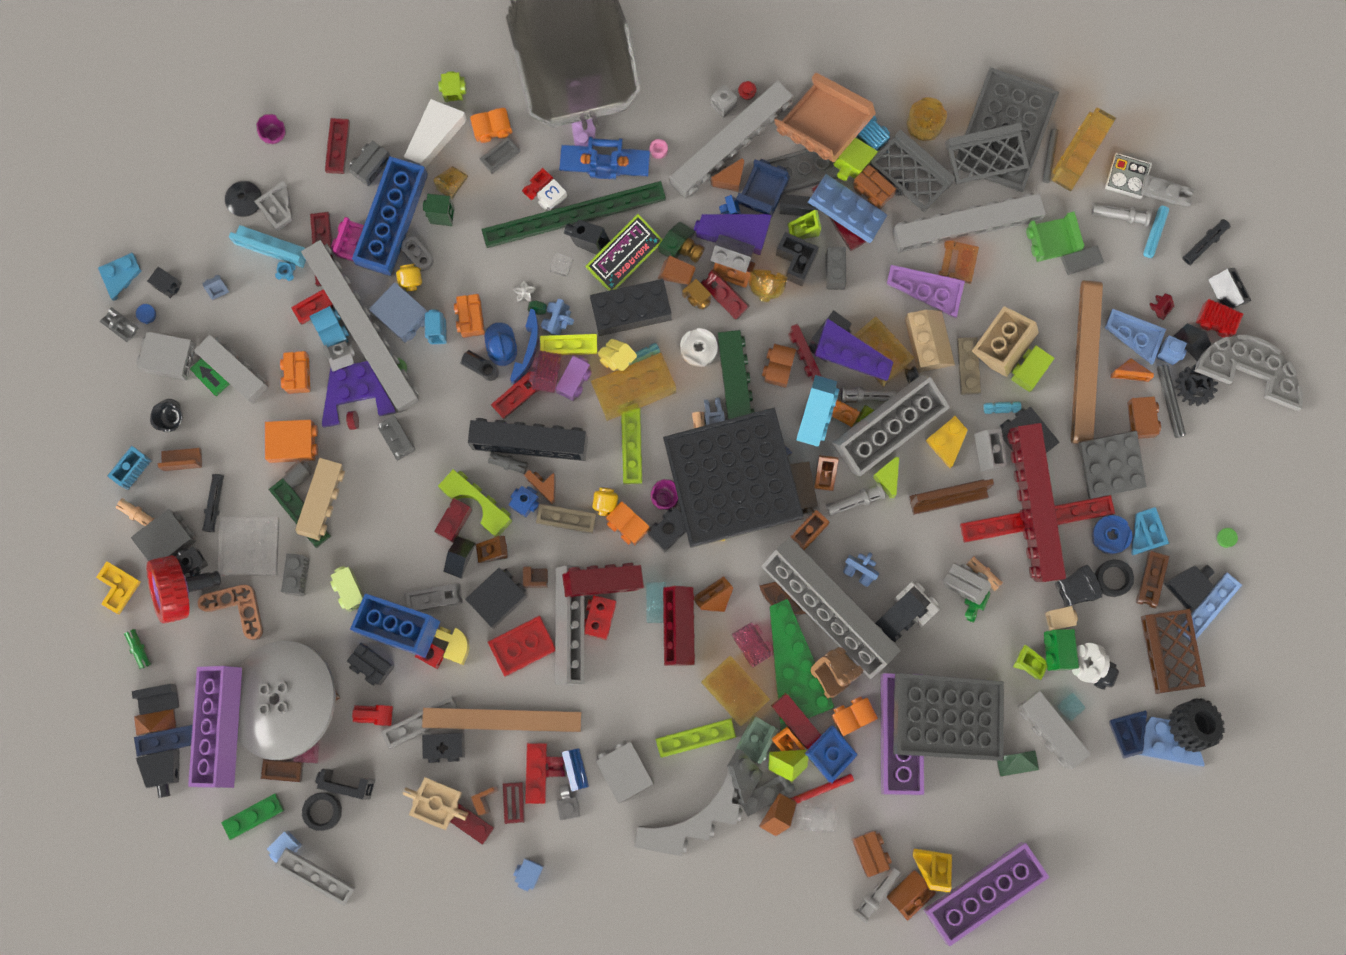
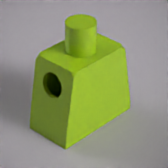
(854, 159)

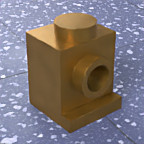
(697, 295)

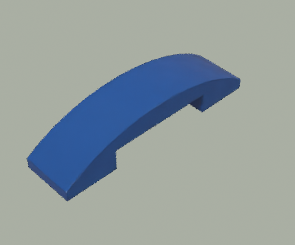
(519, 369)

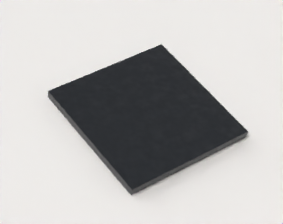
(733, 477)

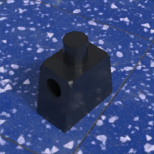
(587, 236)
(1191, 586)
(160, 771)

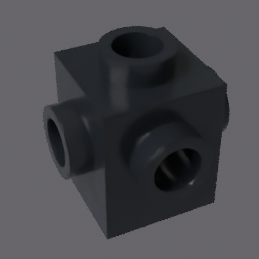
(191, 561)

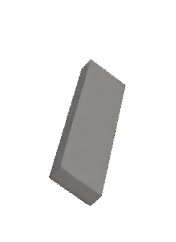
(411, 726)
(314, 876)

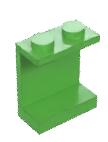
(1055, 237)

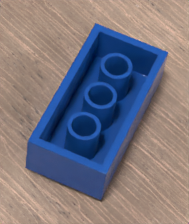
(395, 625)

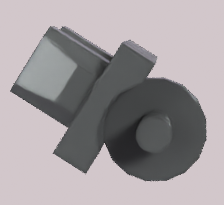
(119, 325)

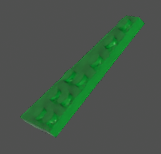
(794, 664)

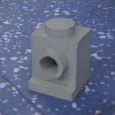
(339, 355)

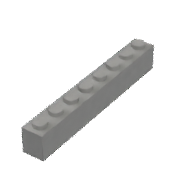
(731, 140)
(969, 222)

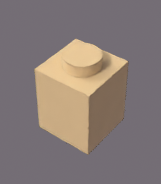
(1061, 618)

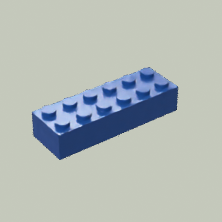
(390, 216)

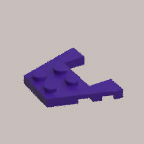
(351, 385)

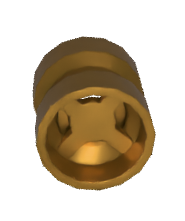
(692, 250)

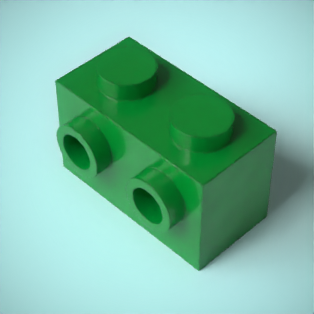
(1061, 650)

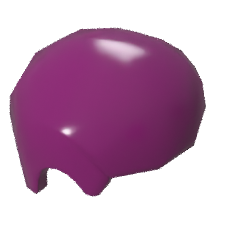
(270, 129)
(664, 494)

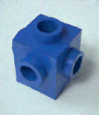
(526, 507)

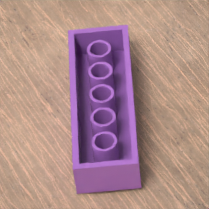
(215, 727)
(898, 772)
(986, 893)

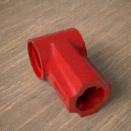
(376, 714)

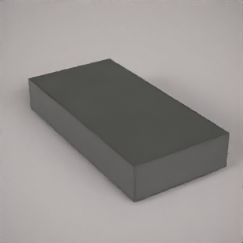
(500, 154)
(1082, 260)

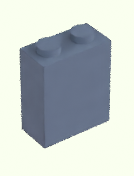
(399, 313)

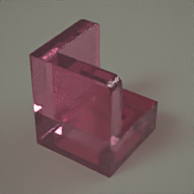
(309, 756)

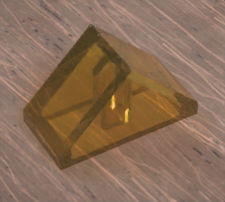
(450, 181)

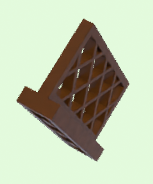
(950, 496)
(1155, 652)

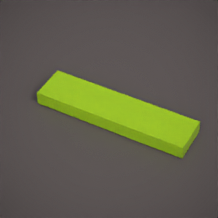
(631, 447)
(695, 738)

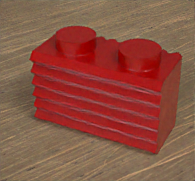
(1219, 318)

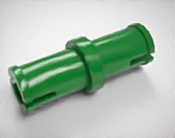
(137, 649)

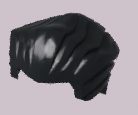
(166, 415)

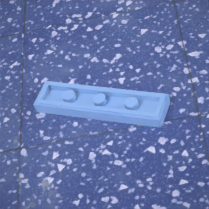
(1212, 604)

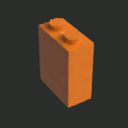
(290, 441)

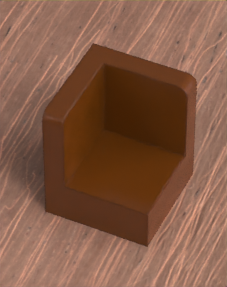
(535, 577)

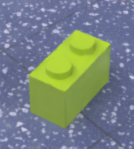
(1032, 368)

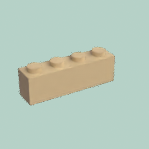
(319, 499)

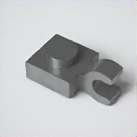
(567, 806)

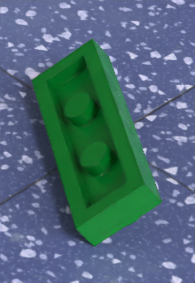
(252, 816)

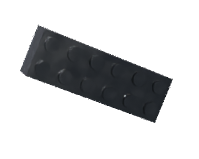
(528, 440)

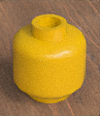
(409, 277)
(604, 501)

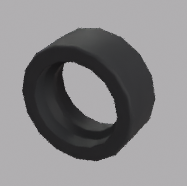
(1129, 575)
(337, 811)

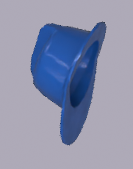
(500, 344)

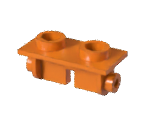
(845, 413)

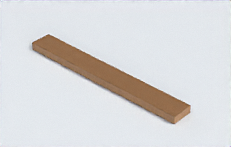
(501, 720)

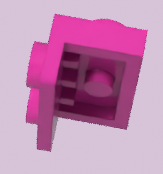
(347, 239)

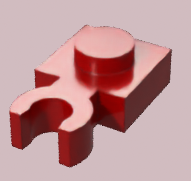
(538, 182)

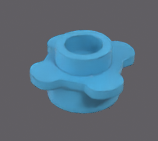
(281, 266)

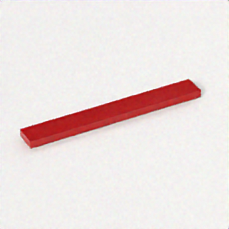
(1013, 524)

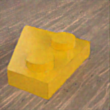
(948, 440)

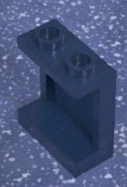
(764, 187)

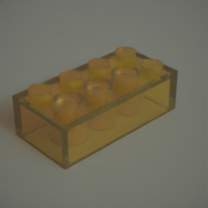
(1082, 148)
(634, 387)

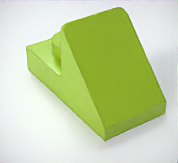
(1031, 662)

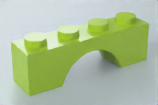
(493, 519)

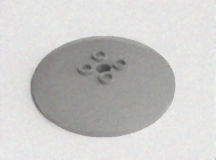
(304, 704)

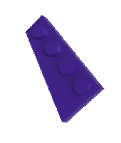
(847, 350)

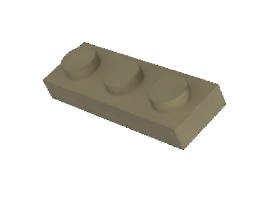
(968, 366)
(566, 518)

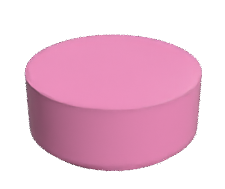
(658, 148)

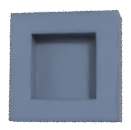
(215, 287)

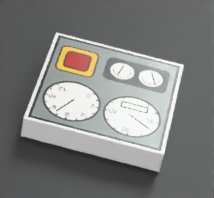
(1127, 175)

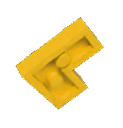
(122, 586)

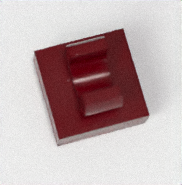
(1164, 305)

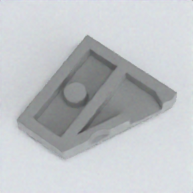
(276, 206)

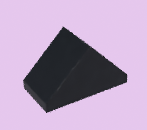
(1196, 340)
(458, 557)

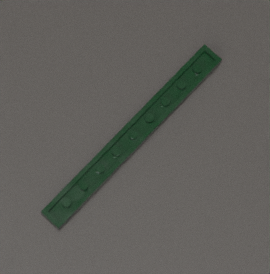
(570, 214)

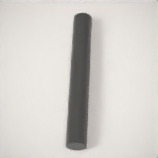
(1050, 155)

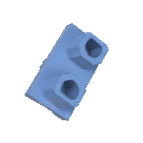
(559, 319)
(854, 564)

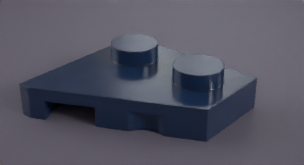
(1130, 733)

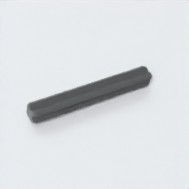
(1171, 401)

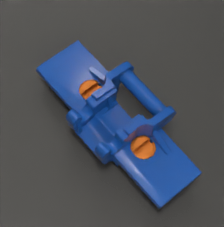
(604, 166)

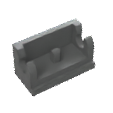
(395, 437)

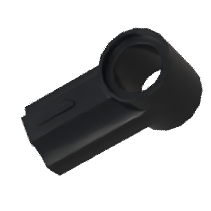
(479, 365)

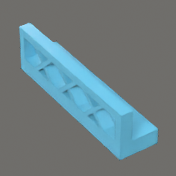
(268, 245)

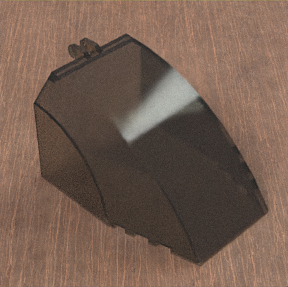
(573, 59)

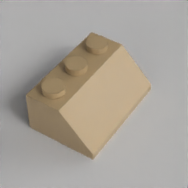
(929, 340)
(1006, 341)

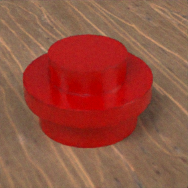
(747, 90)

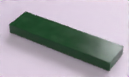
(293, 506)

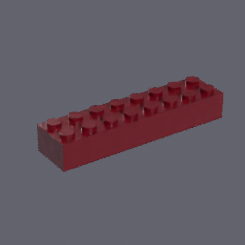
(1037, 503)

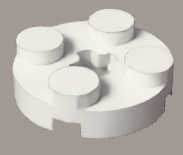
(696, 337)
(1100, 662)

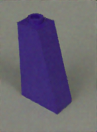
(741, 227)

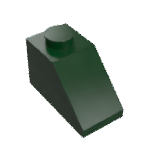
(675, 239)

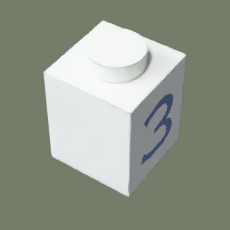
(552, 196)

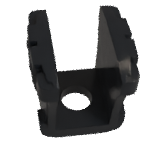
(1079, 587)

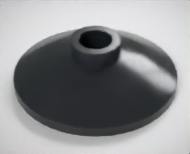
(245, 206)

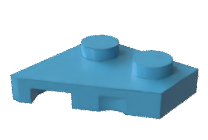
(119, 274)
(1148, 532)

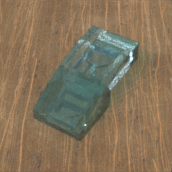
(654, 603)

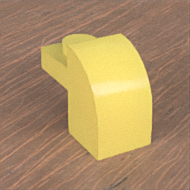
(458, 644)

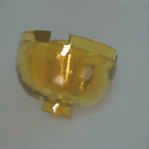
(767, 285)

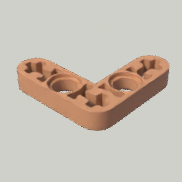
(242, 603)

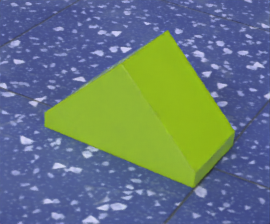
(806, 226)
(888, 477)
(788, 763)

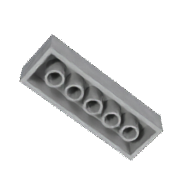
(891, 425)

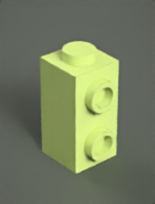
(348, 588)

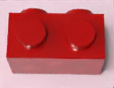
(599, 617)

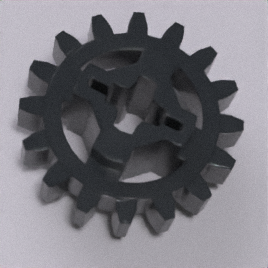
(1190, 390)

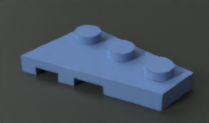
(1136, 334)

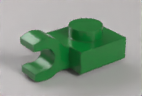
(972, 610)

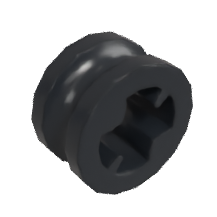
(911, 374)

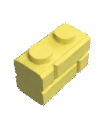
(616, 355)

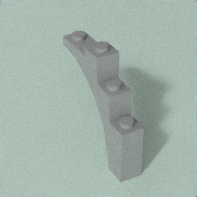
(672, 838)

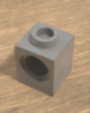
(723, 100)

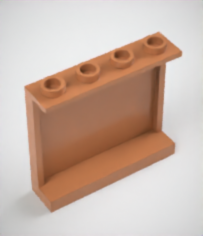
(826, 118)

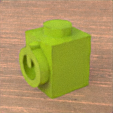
(452, 86)

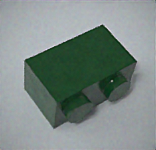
(439, 209)

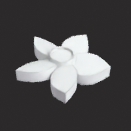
(524, 292)

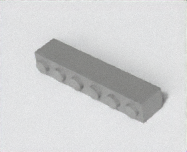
(569, 634)

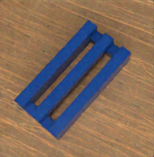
(575, 769)

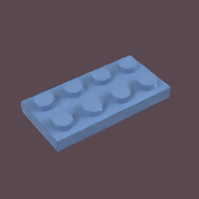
(847, 208)

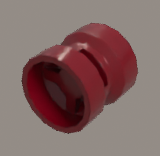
(555, 767)

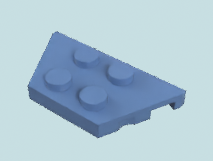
(1161, 745)

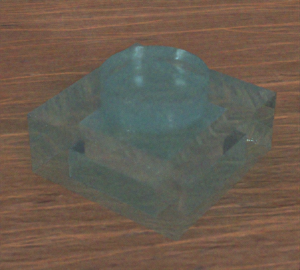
(1071, 707)

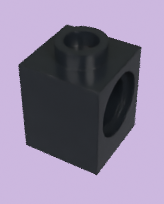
(164, 282)

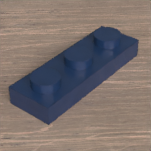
(163, 741)

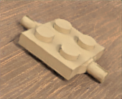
(435, 803)

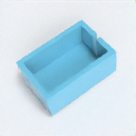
(818, 411)

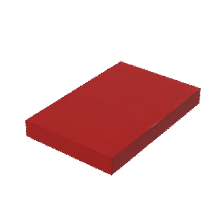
(522, 646)

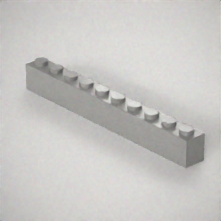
(359, 325)

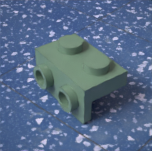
(757, 739)

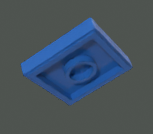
(831, 754)

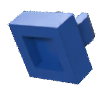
(731, 206)

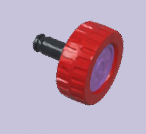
(171, 588)

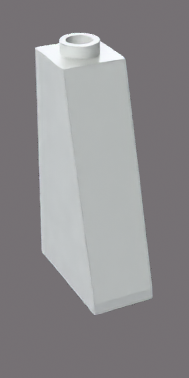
(434, 132)

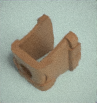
(843, 671)

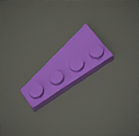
(932, 289)

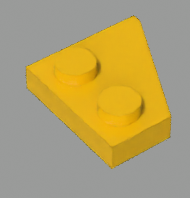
(935, 868)

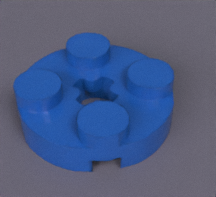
(1102, 540)

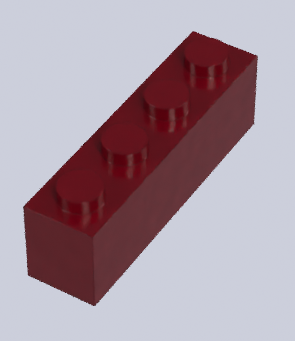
(602, 580)
(678, 626)

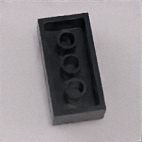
(631, 307)

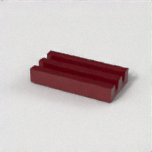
(513, 797)

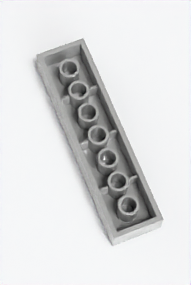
(830, 607)

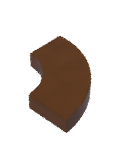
(774, 594)

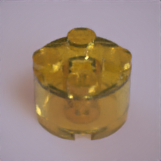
(926, 129)

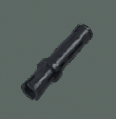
(1205, 243)
(216, 484)

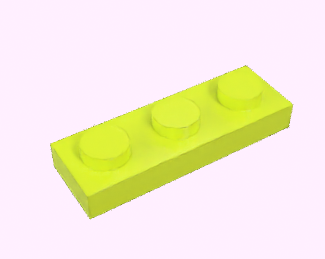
(569, 344)

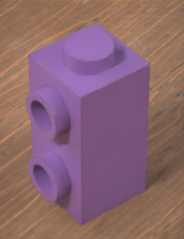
(573, 378)

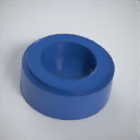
(146, 313)

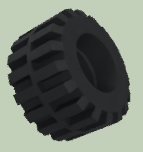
(1208, 722)

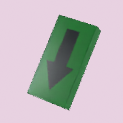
(209, 377)

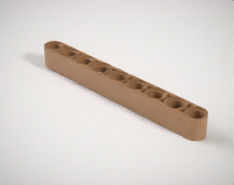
(1086, 361)

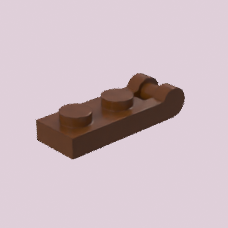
(1152, 579)

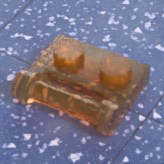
(965, 261)

